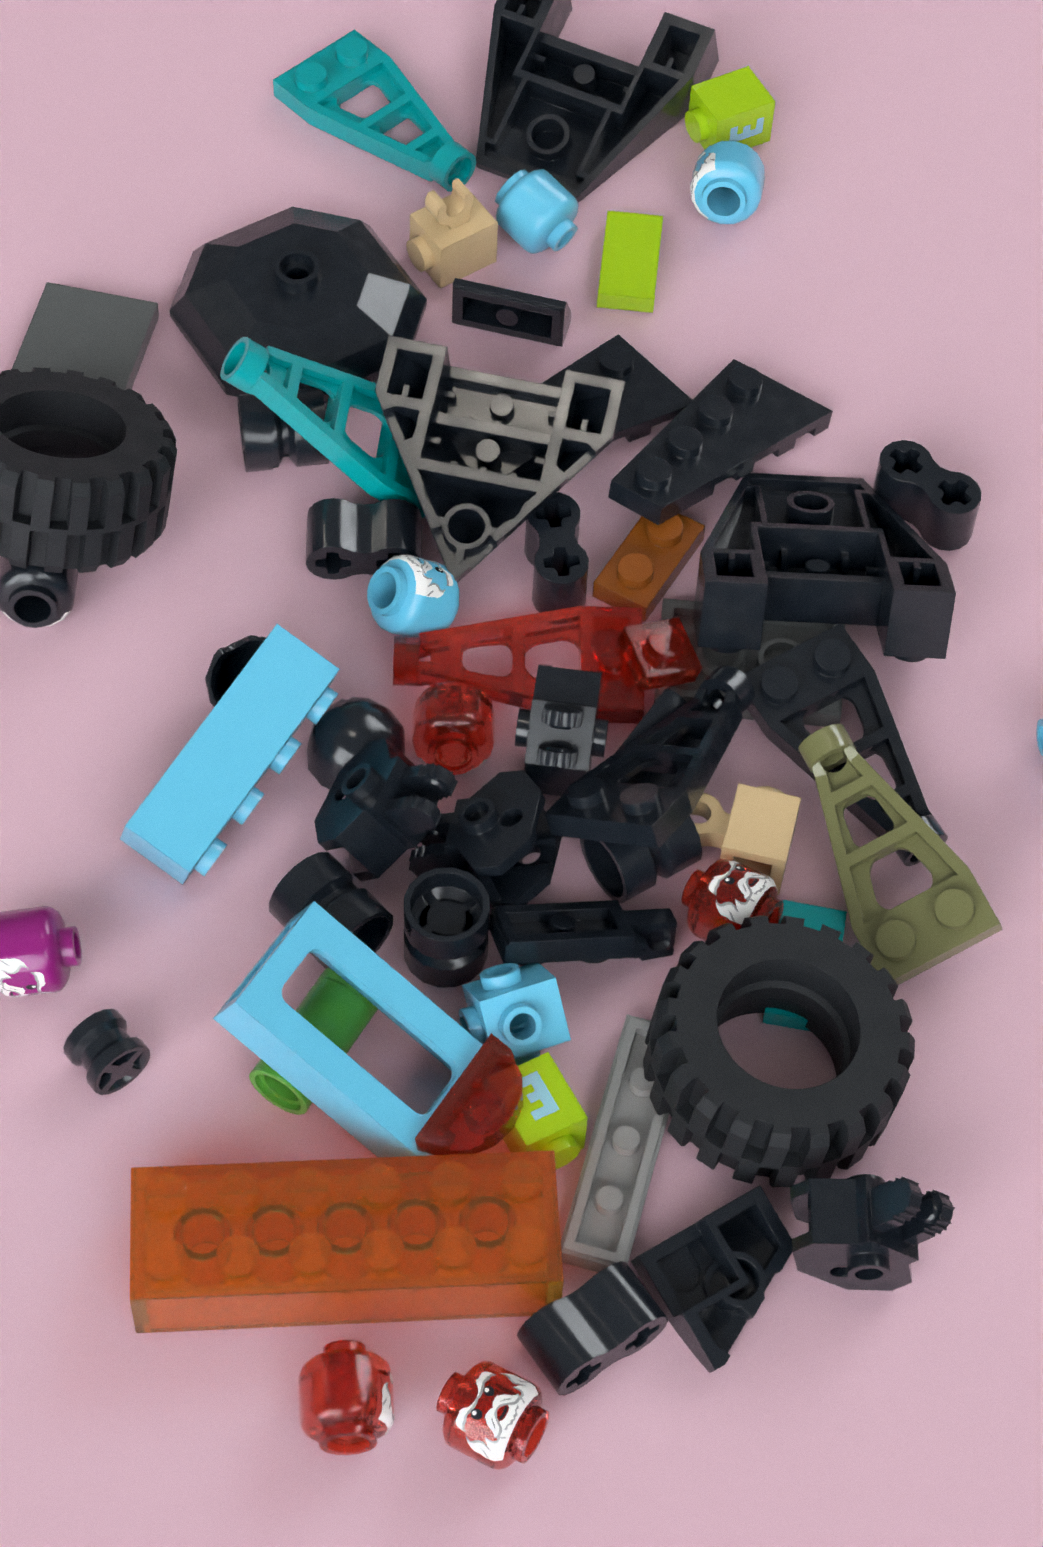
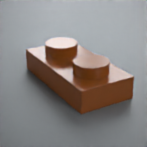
(648, 563)

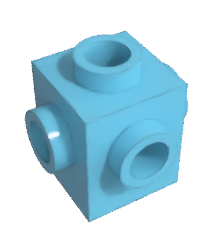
(517, 1007)

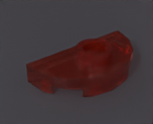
(479, 1105)

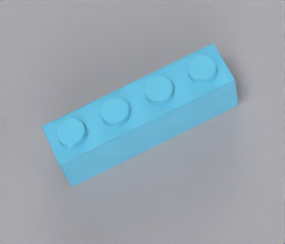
(230, 754)

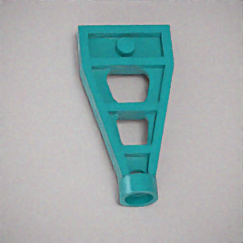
(349, 67)
(278, 389)

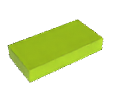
(630, 261)

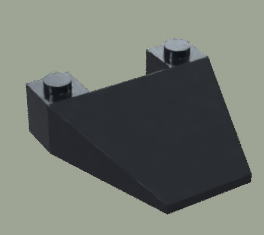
(576, 107)
(820, 556)

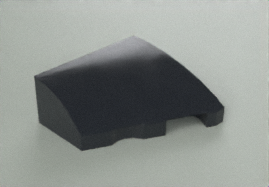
(717, 1273)

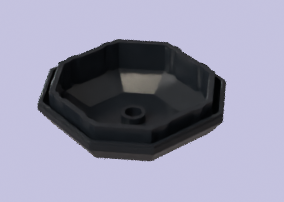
(301, 286)

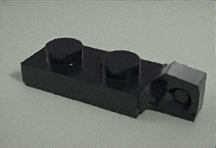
(580, 932)

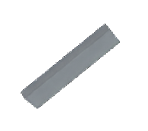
(617, 1161)

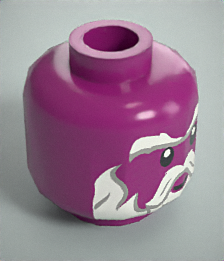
(36, 951)

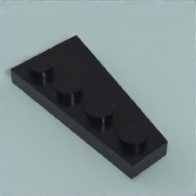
(648, 393)
(714, 439)

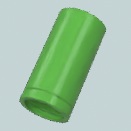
(338, 1014)

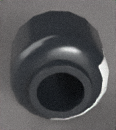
(36, 596)

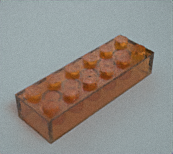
(344, 1241)

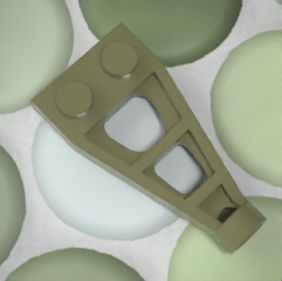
(930, 924)

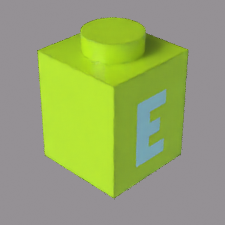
(730, 110)
(549, 1113)

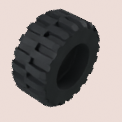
(80, 471)
(761, 1125)

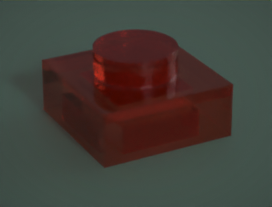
(659, 654)

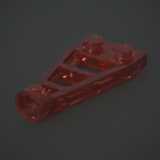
(589, 628)

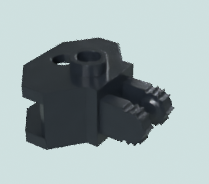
(562, 727)
(385, 807)
(491, 838)
(866, 1228)

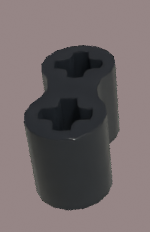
(928, 496)
(360, 538)
(556, 556)
(592, 1328)

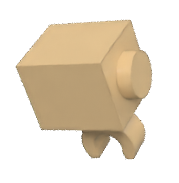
(452, 236)
(755, 831)

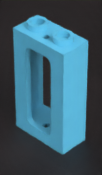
(318, 1066)

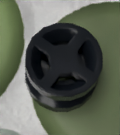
(106, 1051)

